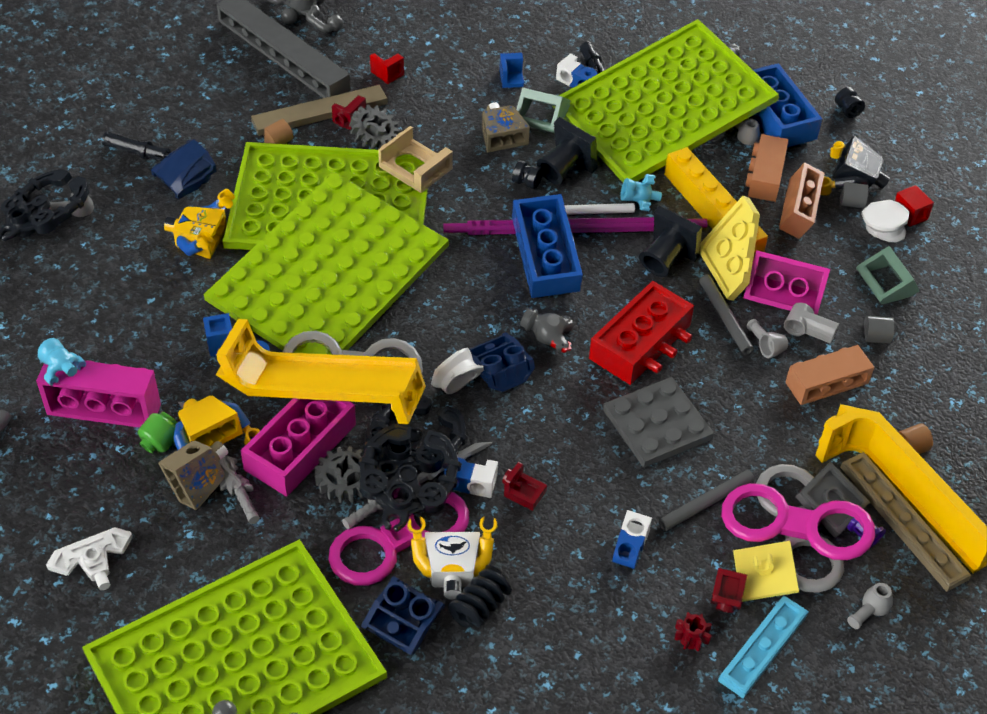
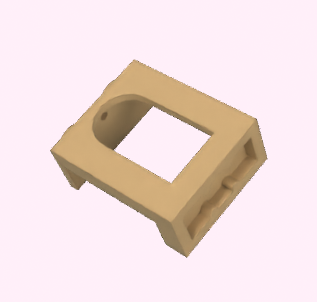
(434, 165)

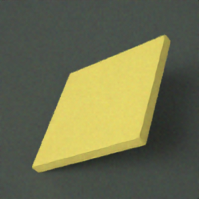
(768, 570)

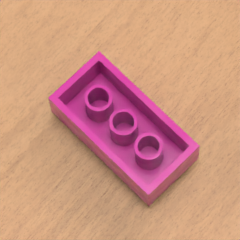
(102, 394)
(296, 440)

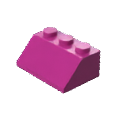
(785, 282)

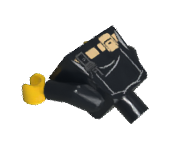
(855, 164)

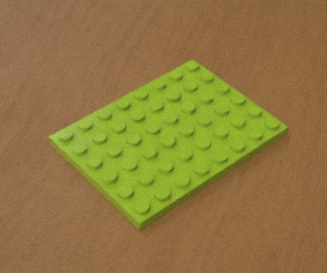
(666, 100)
(281, 176)
(327, 268)
(257, 637)

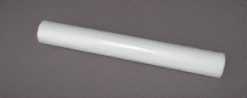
(600, 209)

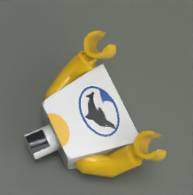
(451, 557)

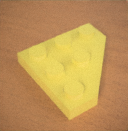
(731, 247)

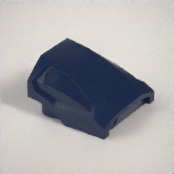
(185, 168)
(503, 362)
(402, 615)

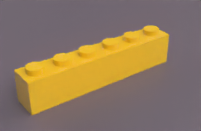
(703, 190)

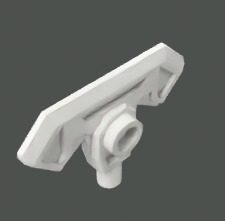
(91, 555)

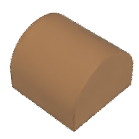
(278, 133)
(918, 437)

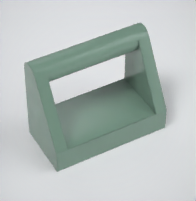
(528, 96)
(882, 259)

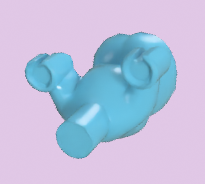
(640, 192)
(58, 359)

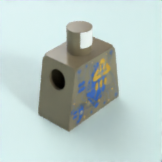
(503, 128)
(194, 471)

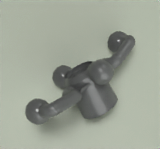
(310, 10)

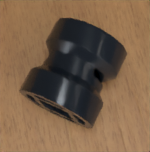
(849, 102)
(527, 174)

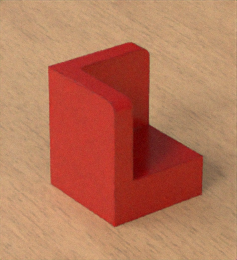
(388, 69)
(916, 203)

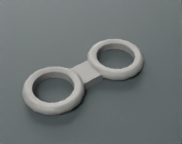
(333, 346)
(804, 477)

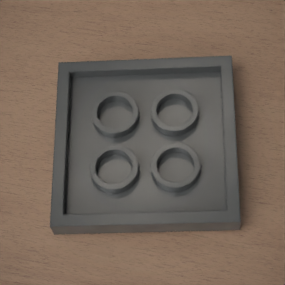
(658, 422)

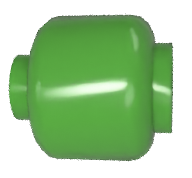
(157, 432)

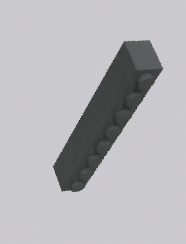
(284, 48)

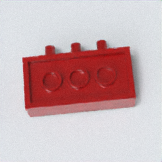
(642, 333)

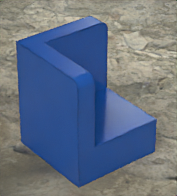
(511, 70)
(217, 330)

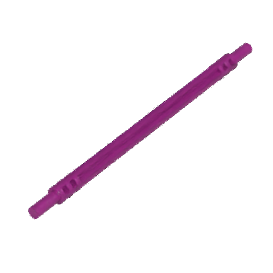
(577, 225)

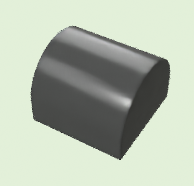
(854, 195)
(878, 329)

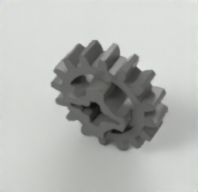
(374, 127)
(339, 474)

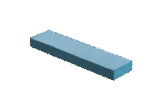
(763, 646)

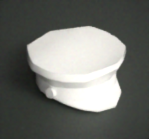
(886, 220)
(456, 372)

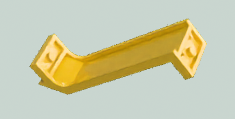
(319, 375)
(912, 476)

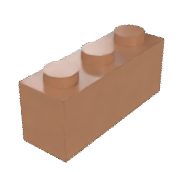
(766, 167)
(801, 200)
(829, 374)

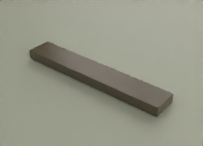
(317, 109)
(906, 522)

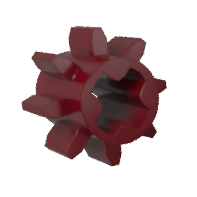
(693, 631)

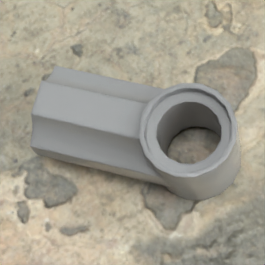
(803, 320)

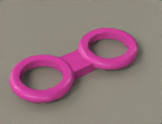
(798, 522)
(390, 541)

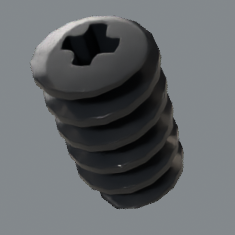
(480, 597)

